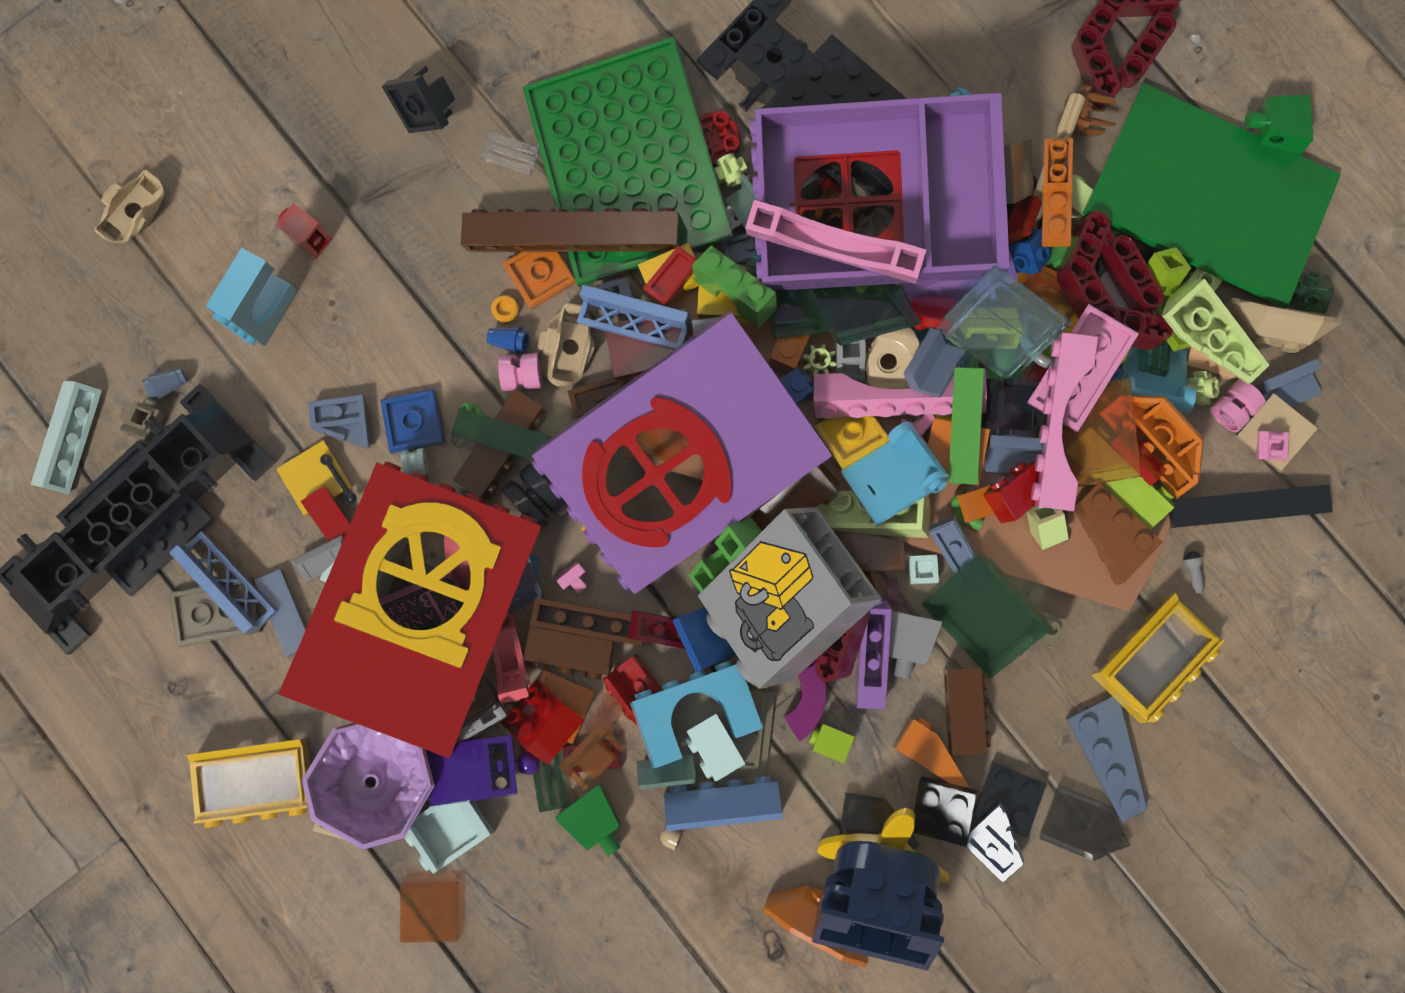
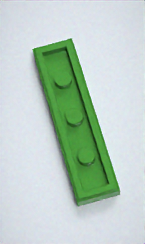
(966, 425)

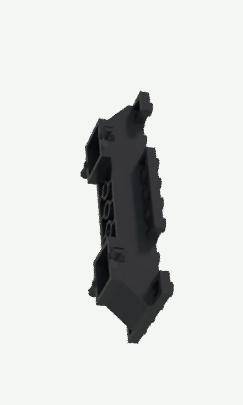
(800, 78)
(131, 517)

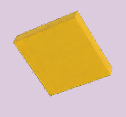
(851, 438)
(307, 474)

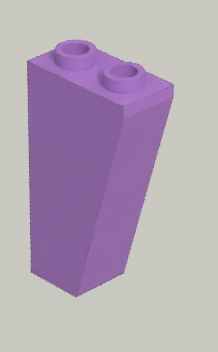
(874, 658)

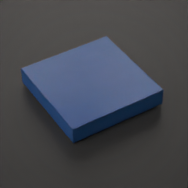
(412, 421)
(700, 641)

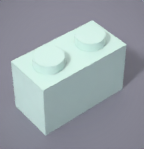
(715, 748)

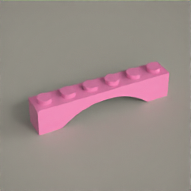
(858, 250)
(843, 397)
(1056, 482)

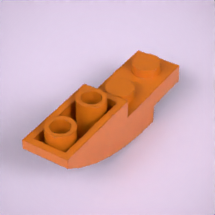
(1057, 192)

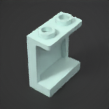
(447, 833)

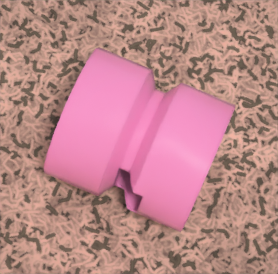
(520, 372)
(1235, 409)

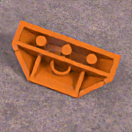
(1170, 441)
(796, 912)

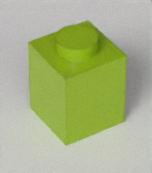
(831, 742)

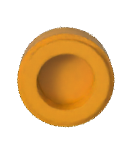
(505, 309)

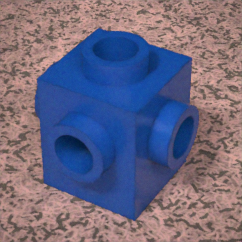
(1029, 254)

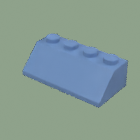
(722, 805)

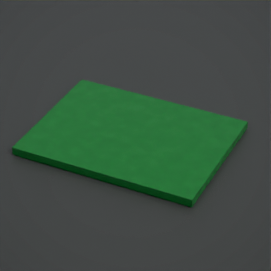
(625, 141)
(1213, 195)

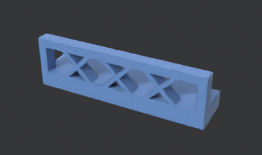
(637, 308)
(214, 588)

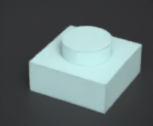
(923, 569)

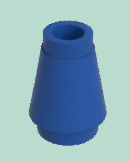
(509, 339)

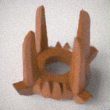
(1084, 121)

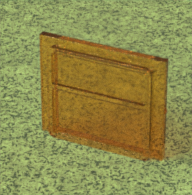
(1107, 440)

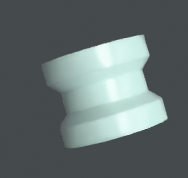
(415, 462)

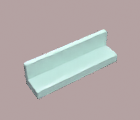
(66, 437)

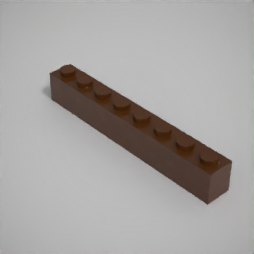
(571, 231)

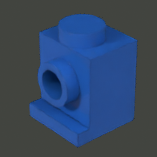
(798, 386)

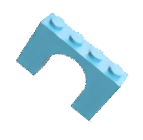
(251, 298)
(655, 711)

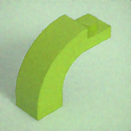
(1169, 271)

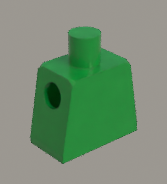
(1283, 122)
(592, 821)

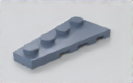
(1108, 750)

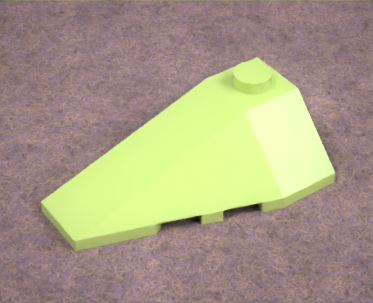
(1210, 328)
(849, 515)

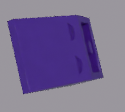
(473, 771)

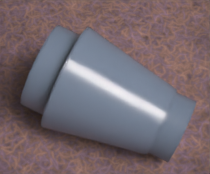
(163, 383)

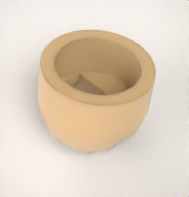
(671, 838)

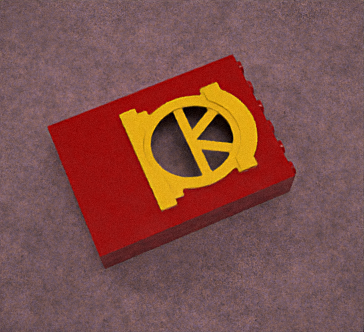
(397, 677)

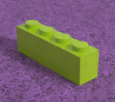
(1144, 501)

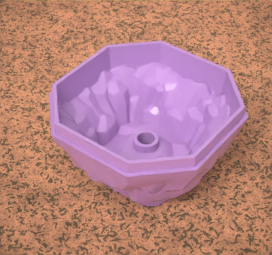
(348, 807)

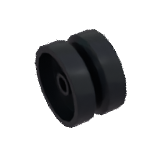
(535, 498)

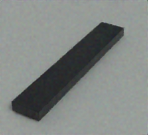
(1250, 506)

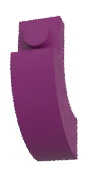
(810, 705)

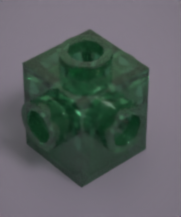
(1312, 292)

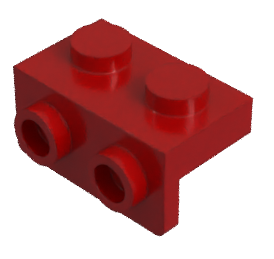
(629, 680)

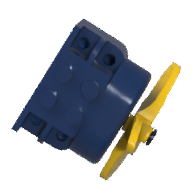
(881, 896)

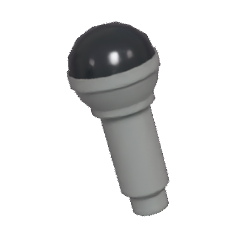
(1193, 562)

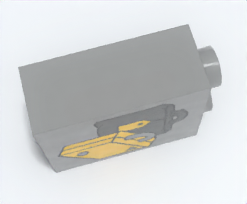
(787, 597)

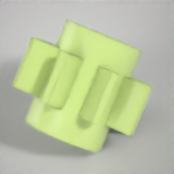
(730, 170)
(821, 353)
(1205, 386)

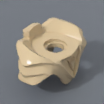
(114, 223)
(903, 346)
(557, 365)

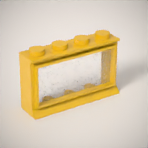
(1158, 660)
(249, 782)

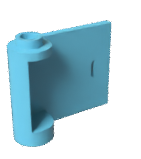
(1172, 386)
(897, 473)

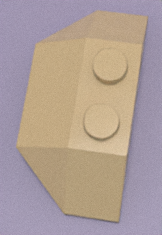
(1278, 326)

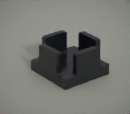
(418, 104)
(1008, 408)

